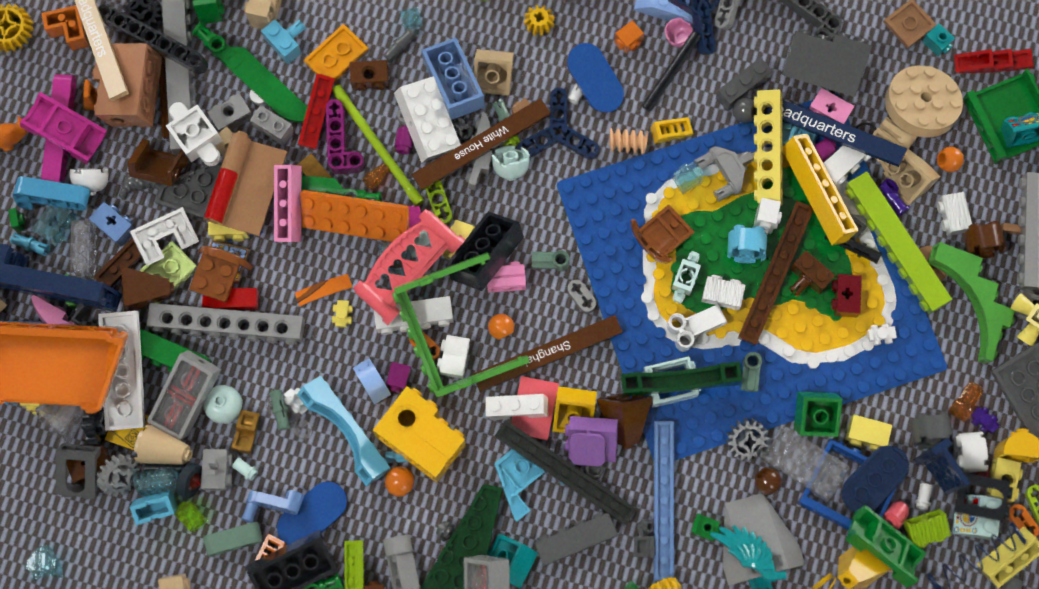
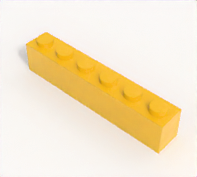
(819, 189)

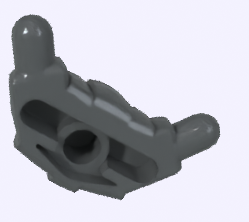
(132, 183)

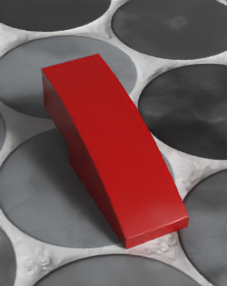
(238, 300)

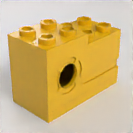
(419, 434)

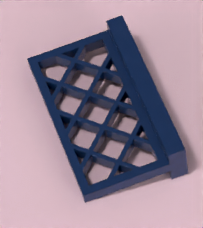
(943, 467)

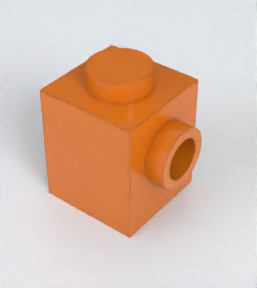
(629, 37)

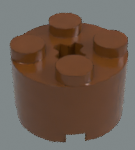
(985, 239)

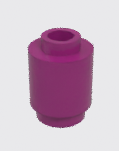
(403, 141)
(825, 149)

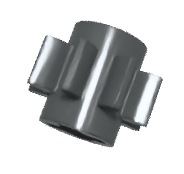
(463, 128)

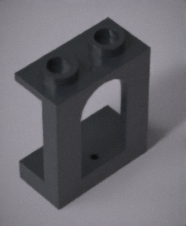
(997, 514)

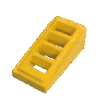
(661, 136)

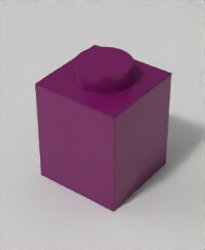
(398, 377)

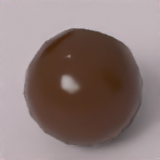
(768, 481)

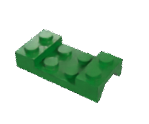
(885, 543)

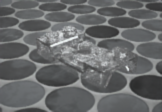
(805, 463)

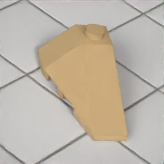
(912, 176)

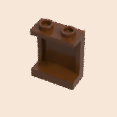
(156, 165)

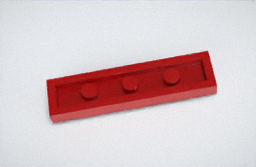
(316, 111)

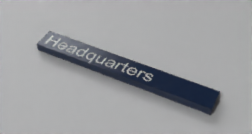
(841, 133)

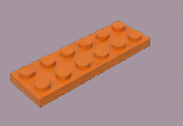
(353, 216)

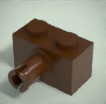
(810, 274)

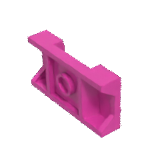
(64, 128)

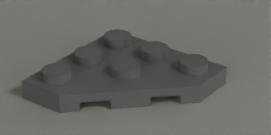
(190, 191)

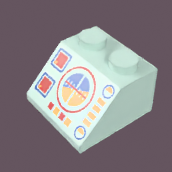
(976, 526)

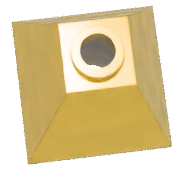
(859, 568)

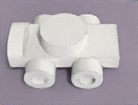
(884, 333)
(292, 399)

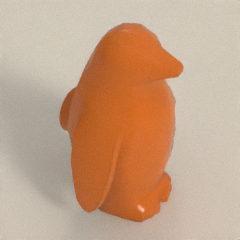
(11, 134)

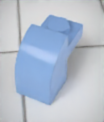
(371, 381)

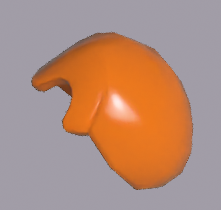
(399, 481)

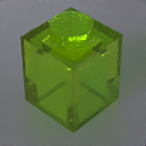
(190, 516)

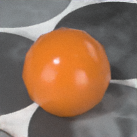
(950, 159)
(500, 326)

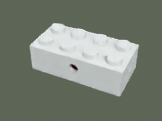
(427, 119)

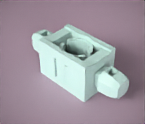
(681, 289)

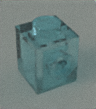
(688, 177)

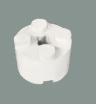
(971, 452)

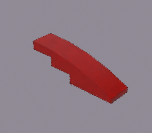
(991, 62)

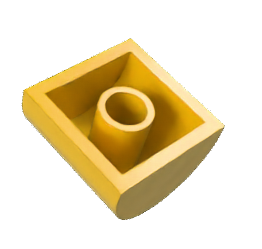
(1019, 447)

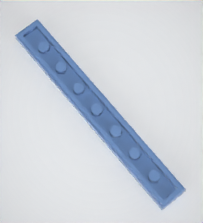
(663, 499)

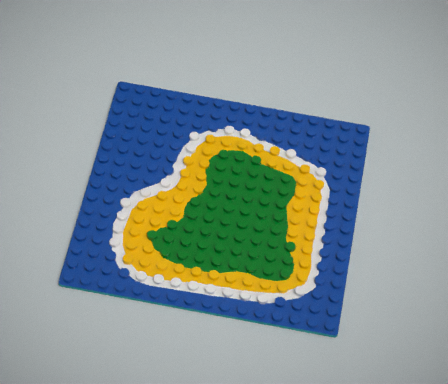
(802, 339)

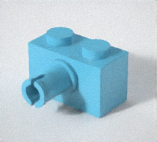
(283, 40)

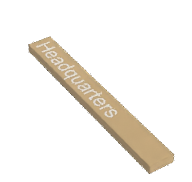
(102, 49)

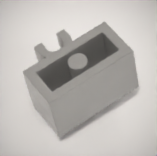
(216, 470)

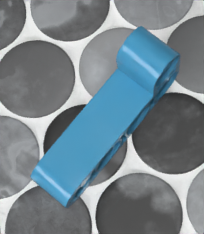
(51, 193)

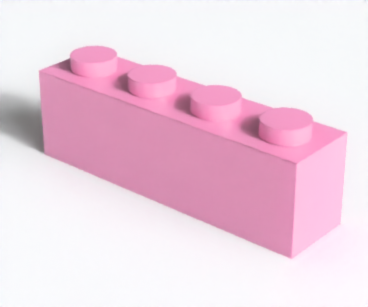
(287, 203)

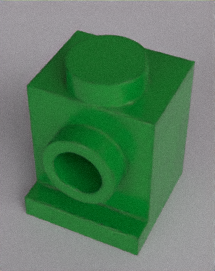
(698, 527)

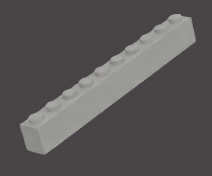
(178, 78)

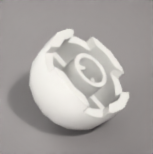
(90, 178)

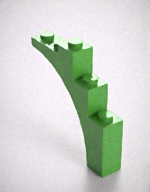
(982, 293)

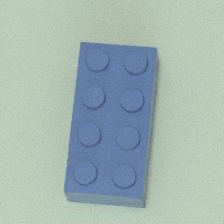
(453, 78)

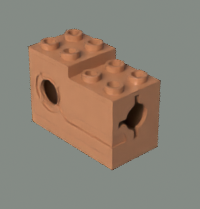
(141, 73)

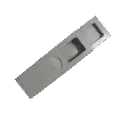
(482, 164)

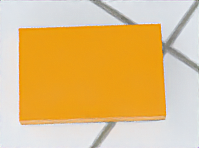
(335, 53)

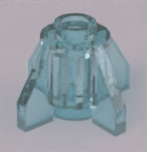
(43, 563)

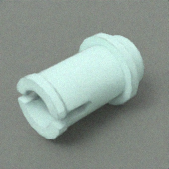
(245, 469)

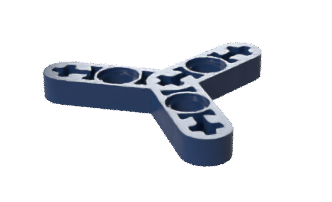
(694, 10)
(556, 124)

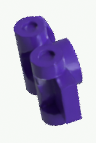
(987, 421)

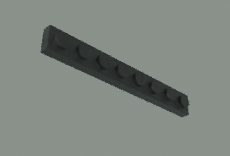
(565, 472)

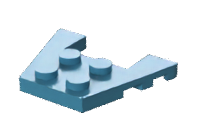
(515, 475)

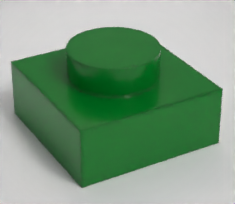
(17, 219)

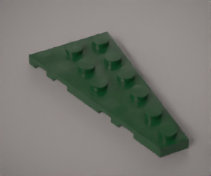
(468, 540)

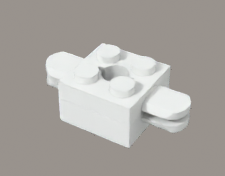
(194, 133)

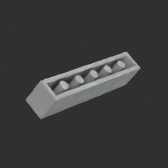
(1029, 238)

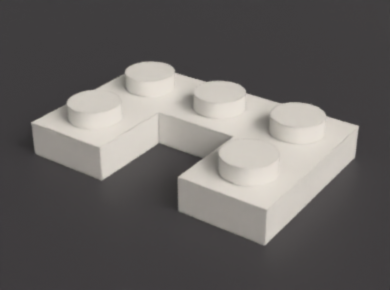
(147, 234)

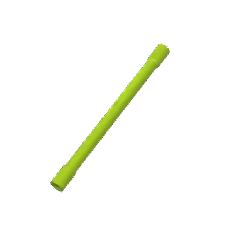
(411, 191)

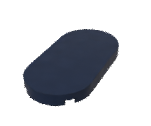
(875, 478)

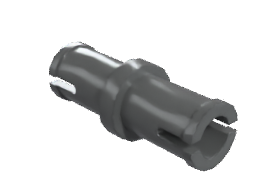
(399, 45)

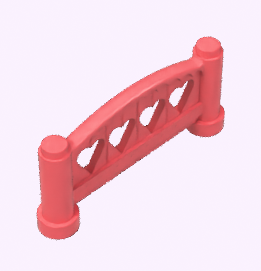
(440, 238)

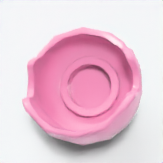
(677, 32)

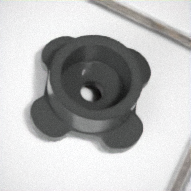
(445, 530)

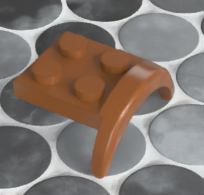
(662, 234)
(216, 273)

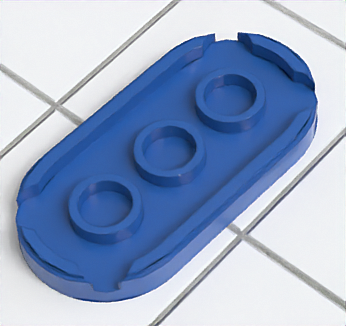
(595, 77)
(317, 512)

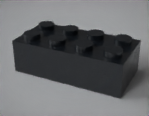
(492, 235)
(294, 564)

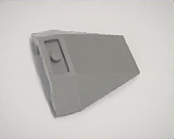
(759, 516)

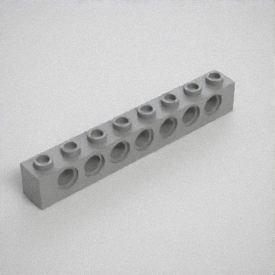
(159, 312)

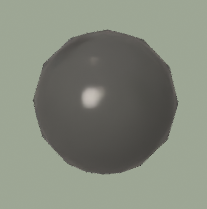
(744, 110)

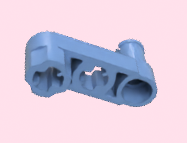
(255, 500)

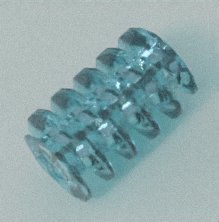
(156, 481)

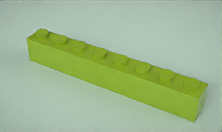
(898, 243)

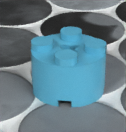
(747, 244)

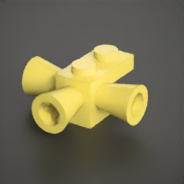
(1026, 307)

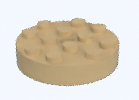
(923, 101)

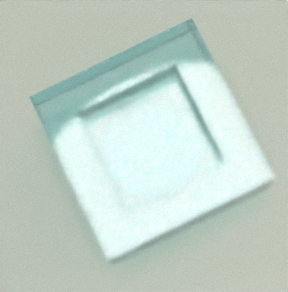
(411, 18)

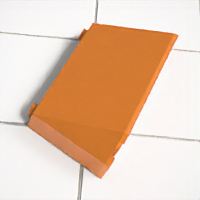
(58, 363)

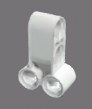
(696, 325)

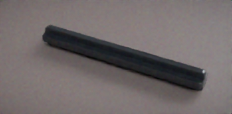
(671, 71)

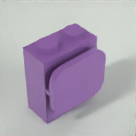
(591, 440)

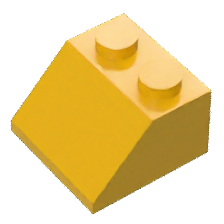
(572, 403)

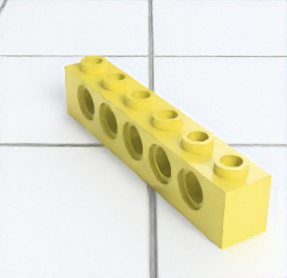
(771, 99)

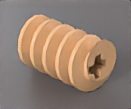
(628, 141)

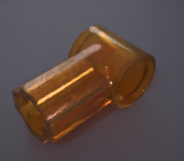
(963, 406)

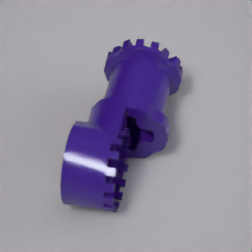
(890, 191)

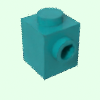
(939, 40)

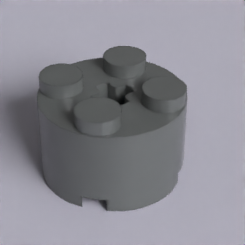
(931, 429)

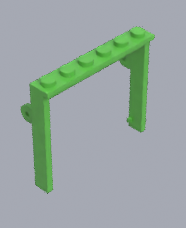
(421, 348)

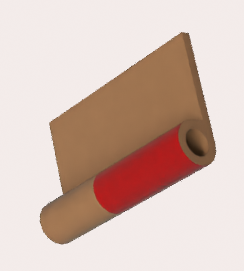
(244, 185)

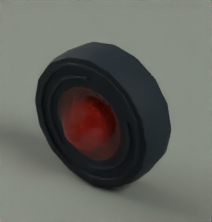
(189, 480)

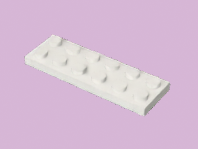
(125, 398)

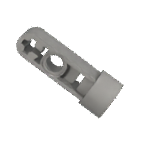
(401, 562)

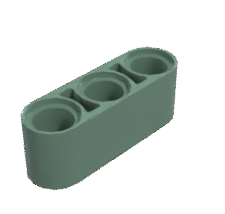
(233, 539)

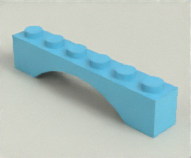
(321, 399)

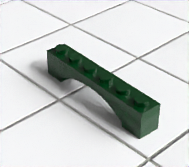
(683, 380)

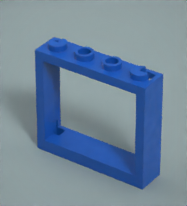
(856, 456)

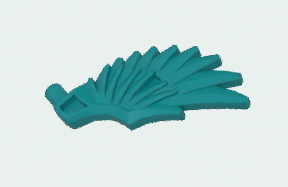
(750, 552)

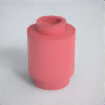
(896, 514)

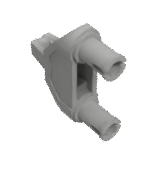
(731, 166)

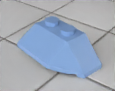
(664, 10)

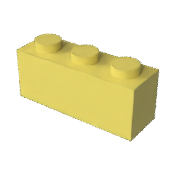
(1009, 561)

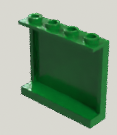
(995, 104)

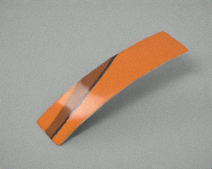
(323, 289)

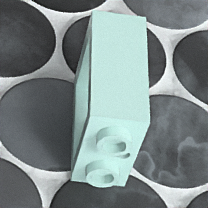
(656, 401)

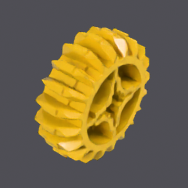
(14, 34)

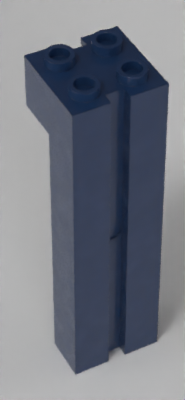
(74, 290)

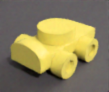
(342, 310)

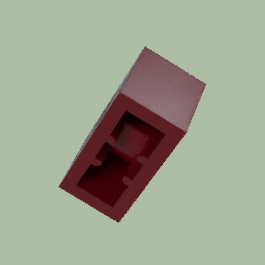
(852, 287)

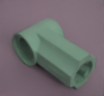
(547, 260)
(751, 374)

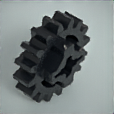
(143, 12)
(93, 427)

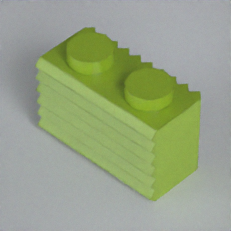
(927, 528)

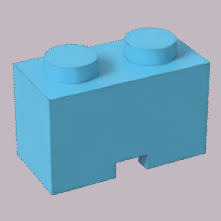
(153, 507)

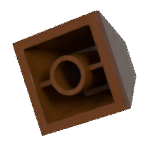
(143, 288)
(630, 414)

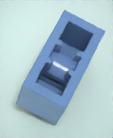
(103, 218)

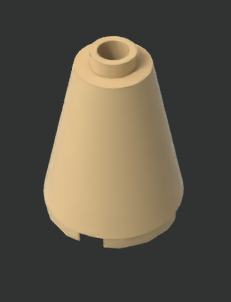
(158, 447)

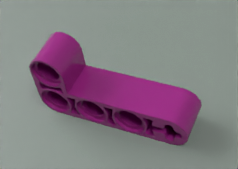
(340, 137)

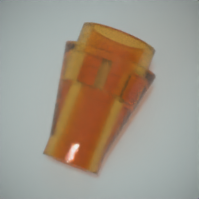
(375, 177)

